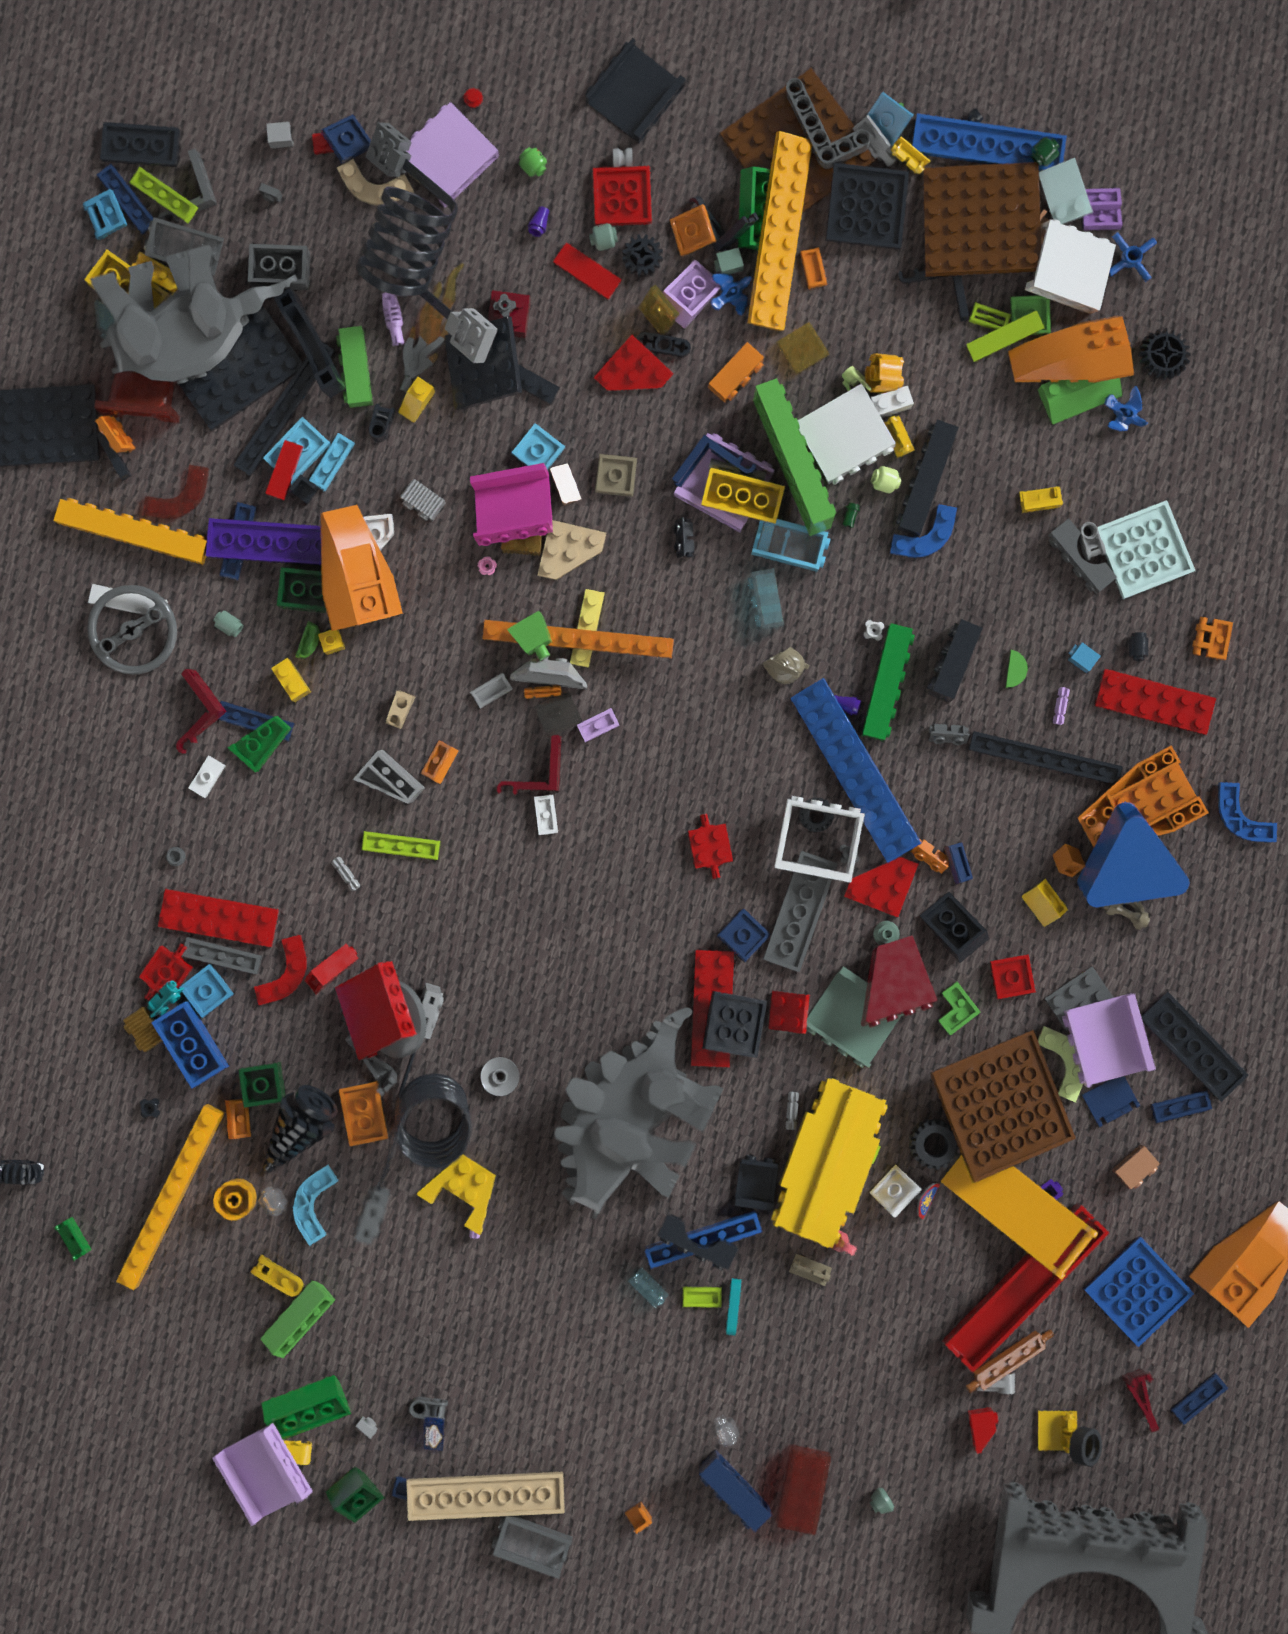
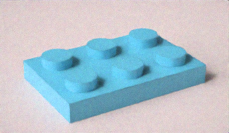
(305, 435)

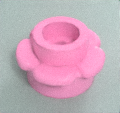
(492, 565)

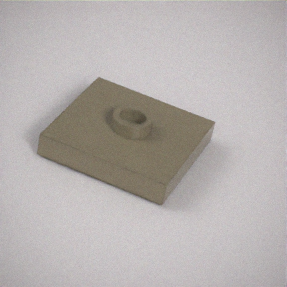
(616, 475)

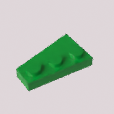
(261, 743)

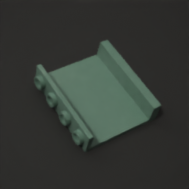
(839, 1019)

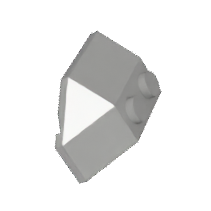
(549, 673)

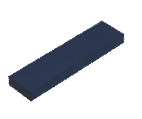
(126, 198)
(232, 567)
(248, 718)

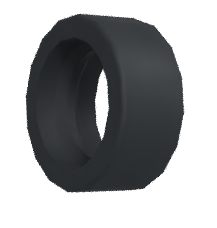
(1093, 1443)

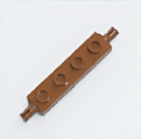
(1009, 1360)

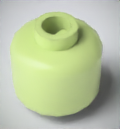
(885, 479)

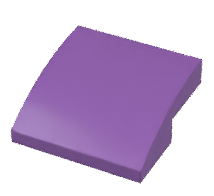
(1105, 208)

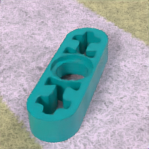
(734, 1299)

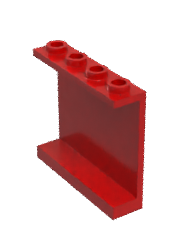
(375, 1009)

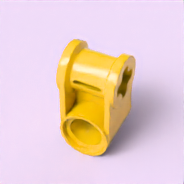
(300, 1451)

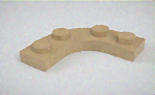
(365, 190)

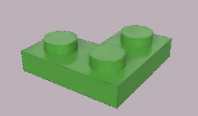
(962, 1009)

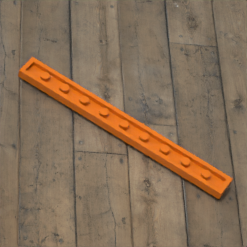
(590, 640)

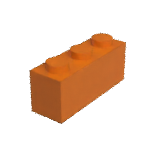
(736, 373)

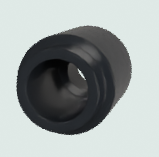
(1138, 646)

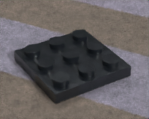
(734, 1024)

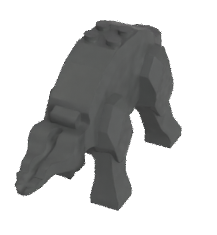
(184, 332)

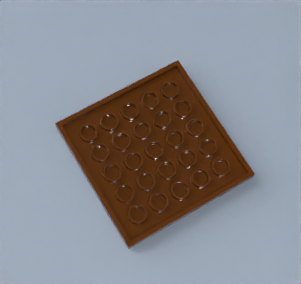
(754, 134)
(982, 219)
(1002, 1106)

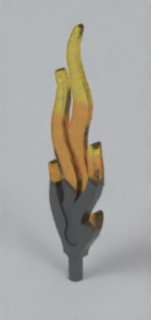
(429, 334)

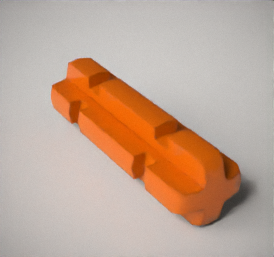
(545, 691)

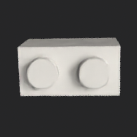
(893, 402)

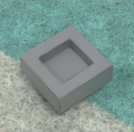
(367, 1426)

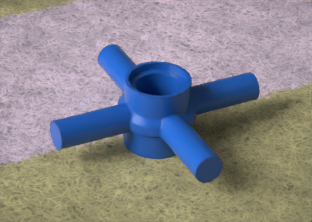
(1134, 250)

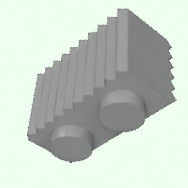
(422, 500)

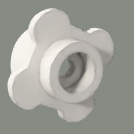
(873, 625)

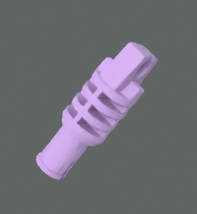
(393, 317)

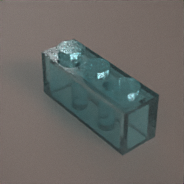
(766, 599)

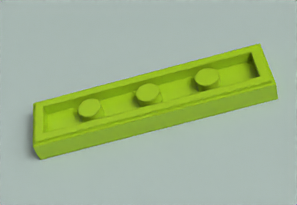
(163, 195)
(1005, 336)
(400, 845)

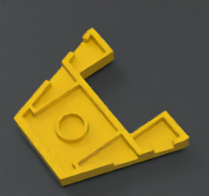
(469, 1183)

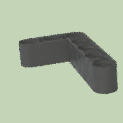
(818, 130)

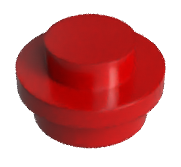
(473, 97)

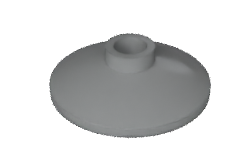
(492, 1083)

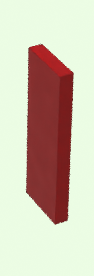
(587, 271)

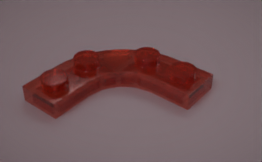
(185, 502)

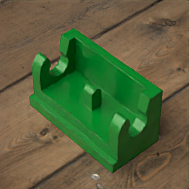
(73, 1238)

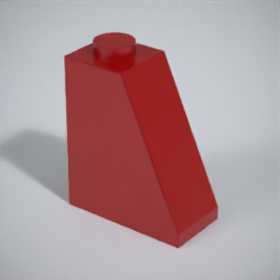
(331, 968)

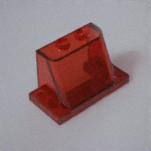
(139, 396)

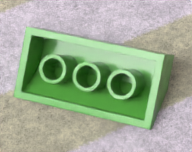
(1068, 398)

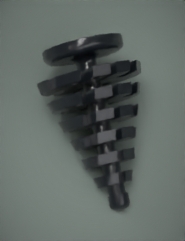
(300, 1125)

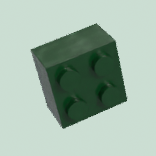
(262, 1084)

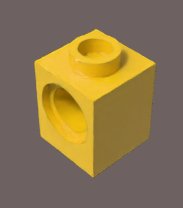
(331, 641)

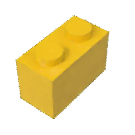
(291, 680)

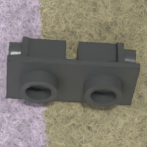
(957, 735)

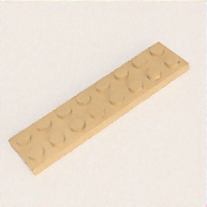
(485, 1496)

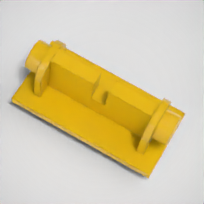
(906, 152)
(900, 436)

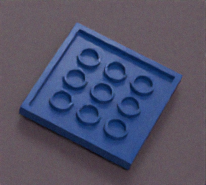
(1138, 1291)

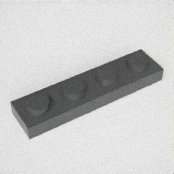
(222, 955)

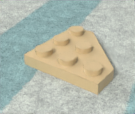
(568, 549)

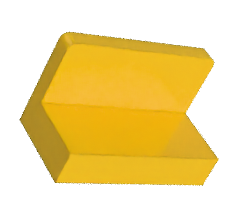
(1044, 903)

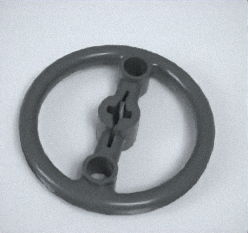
(164, 613)

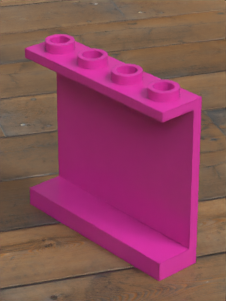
(512, 504)

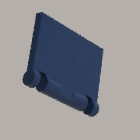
(1110, 1100)

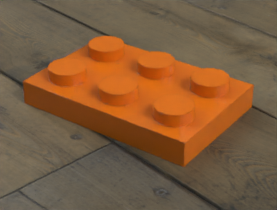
(363, 1113)

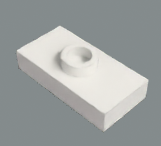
(207, 776)
(546, 814)

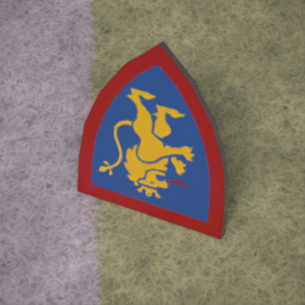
(925, 1199)

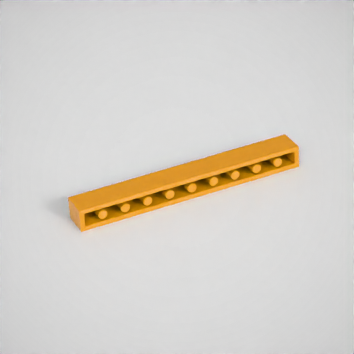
(170, 1196)

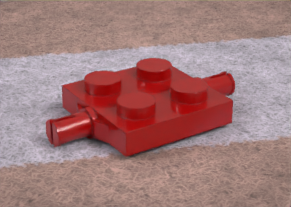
(710, 846)
(163, 968)

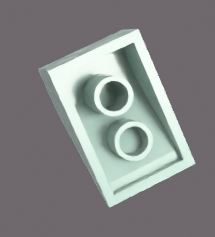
(1065, 192)

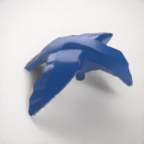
(728, 287)
(1130, 408)

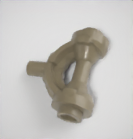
(1138, 918)

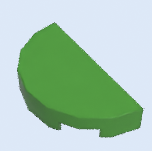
(309, 641)
(1016, 669)

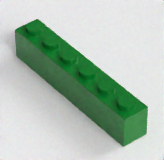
(887, 681)

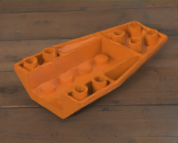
(354, 572)
(1156, 790)
(1248, 1265)

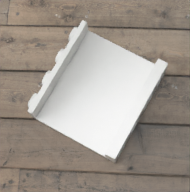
(1072, 267)
(846, 434)

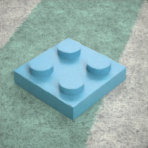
(538, 448)

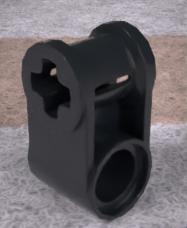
(381, 419)

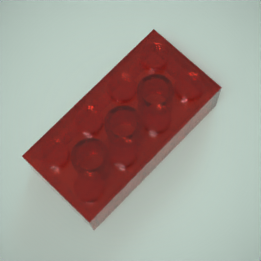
(803, 1489)

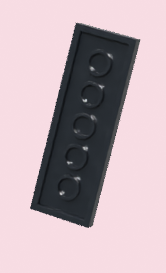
(1194, 1046)

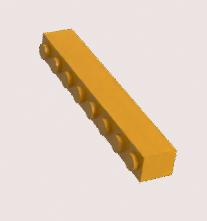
(131, 531)

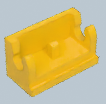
(1041, 499)

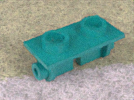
(170, 994)

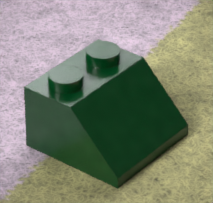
(354, 1495)

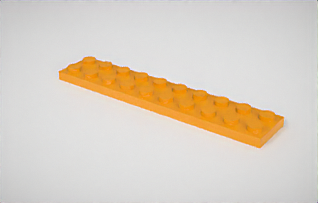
(780, 231)

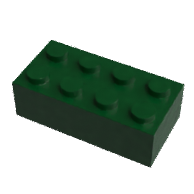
(301, 590)

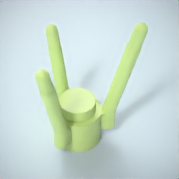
(853, 377)

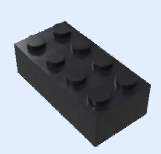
(955, 660)

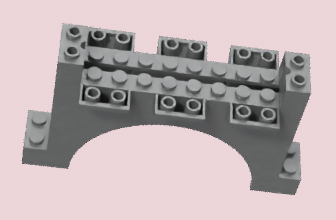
(1042, 1544)

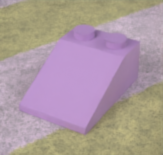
(691, 292)

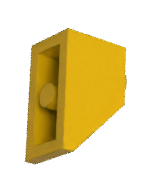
(416, 399)

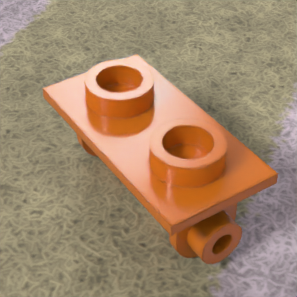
(923, 852)

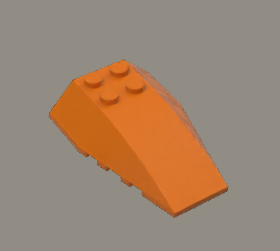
(1084, 351)

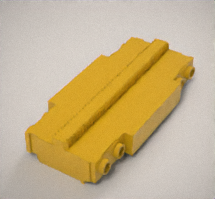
(829, 1162)

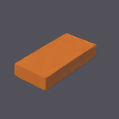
(813, 268)

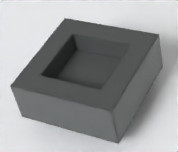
(269, 193)

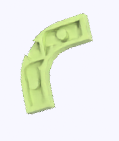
(1059, 1044)

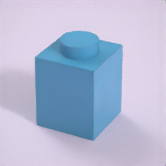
(1083, 657)

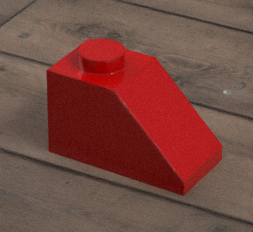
(982, 1426)

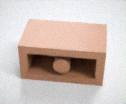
(1136, 1167)

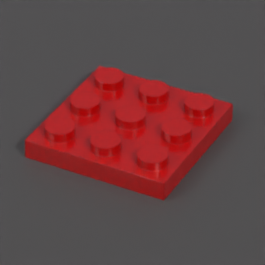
(622, 195)

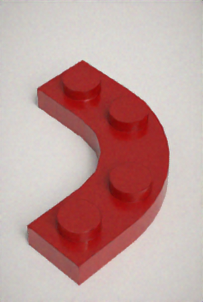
(293, 974)

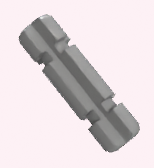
(345, 873)
(792, 1110)

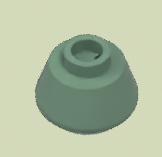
(881, 936)
(881, 1501)

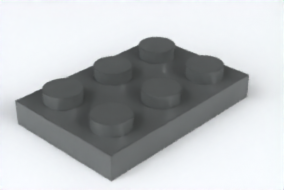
(1079, 991)

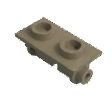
(810, 1269)

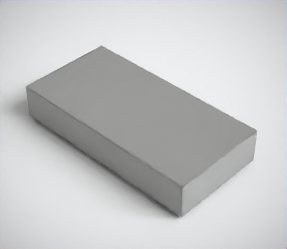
(491, 690)

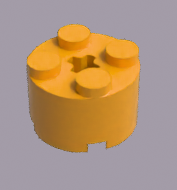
(884, 373)
(230, 1208)

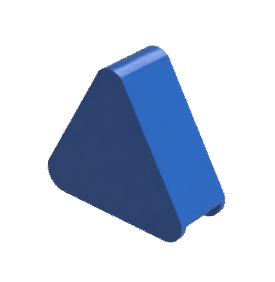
(1130, 863)

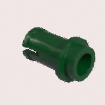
(850, 515)

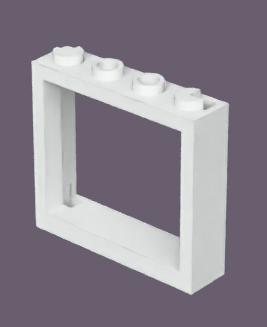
(835, 809)

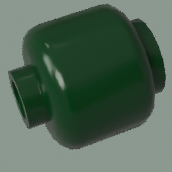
(1045, 151)

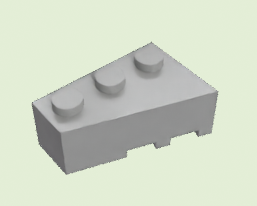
(389, 777)

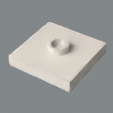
(895, 1191)

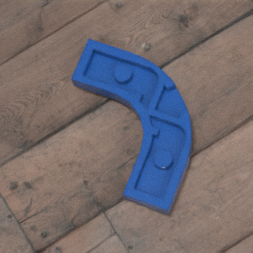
(932, 541)
(1235, 820)

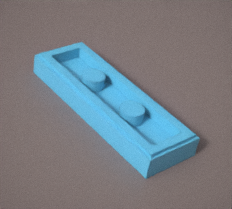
(331, 462)

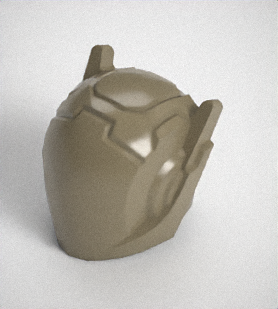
(785, 666)

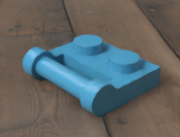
(109, 211)

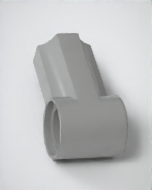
(1004, 1386)

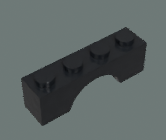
(720, 1252)

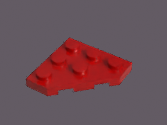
(633, 368)
(883, 886)

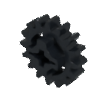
(649, 257)

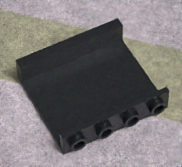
(634, 91)

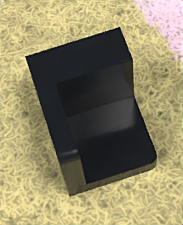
(304, 489)

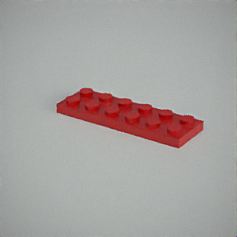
(1155, 702)
(218, 918)
(712, 973)

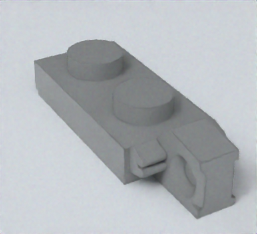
(879, 144)

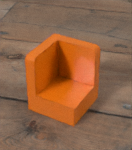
(1068, 860)
(639, 1517)

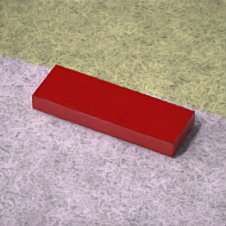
(284, 470)

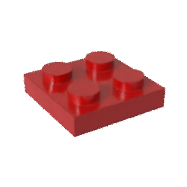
(1012, 976)
(789, 1012)

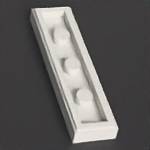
(127, 602)

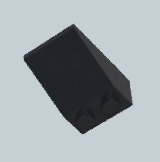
(955, 927)

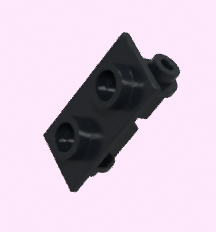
(683, 528)

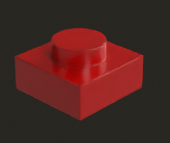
(320, 144)

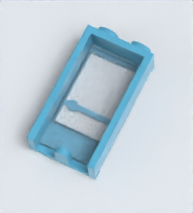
(790, 544)

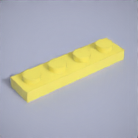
(588, 621)

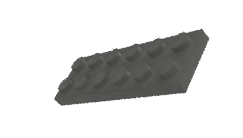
(799, 914)

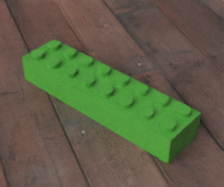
(794, 457)

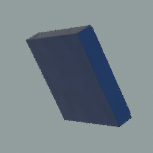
(346, 138)
(743, 935)

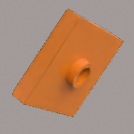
(692, 230)

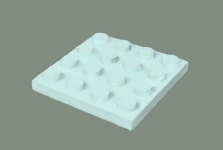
(1145, 549)

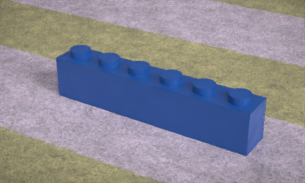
(729, 1230)

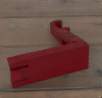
(209, 700)
(554, 778)
(1136, 1384)

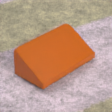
(439, 762)
(237, 1119)

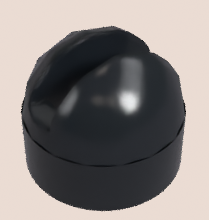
(974, 116)

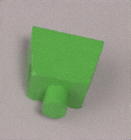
(532, 635)

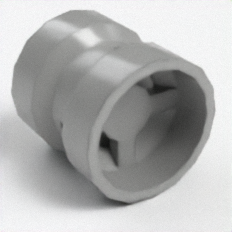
(622, 157)

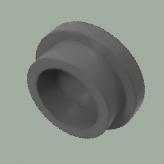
(175, 856)

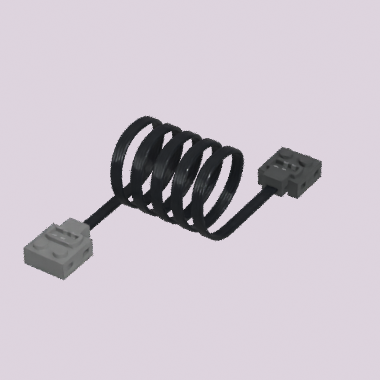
(388, 152)
(422, 1153)

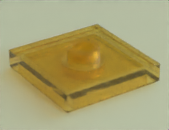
(658, 310)
(803, 348)

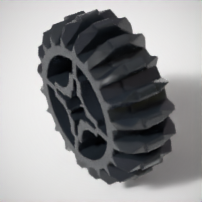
(1166, 338)
(21, 1171)

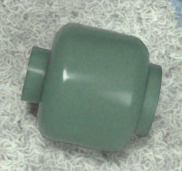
(603, 237)

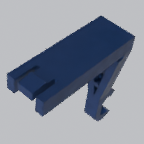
(698, 454)

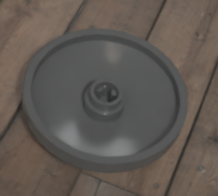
(409, 1045)

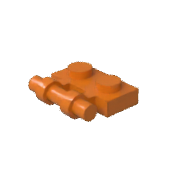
(114, 433)
(1218, 640)

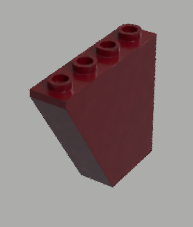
(896, 983)

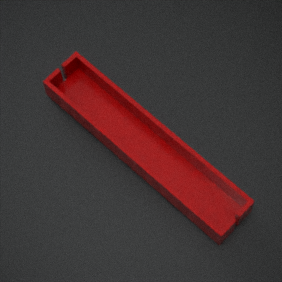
(1014, 1300)

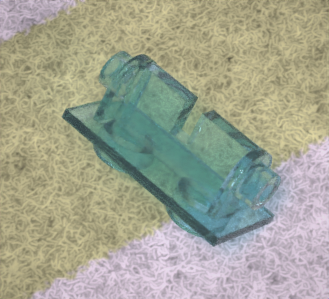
(648, 1288)

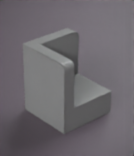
(279, 135)

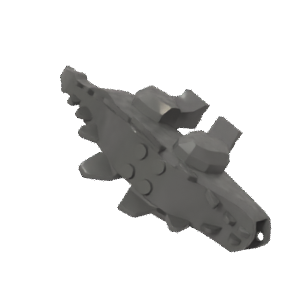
(621, 1108)

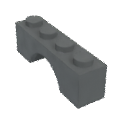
(1096, 575)

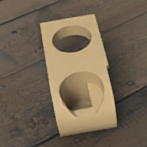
(399, 709)

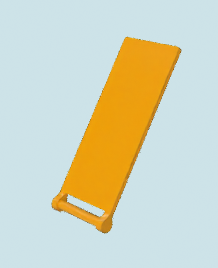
(1022, 1213)

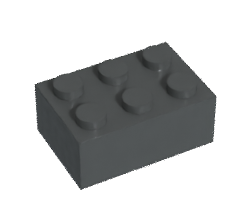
(278, 262)

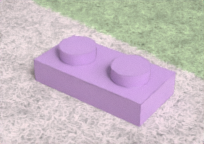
(598, 725)

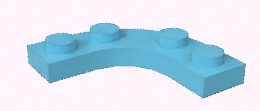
(304, 1204)

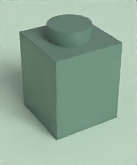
(729, 262)

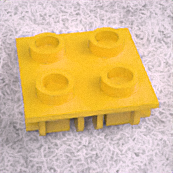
(1056, 1430)

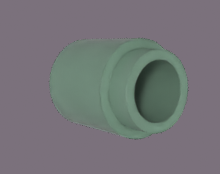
(228, 623)

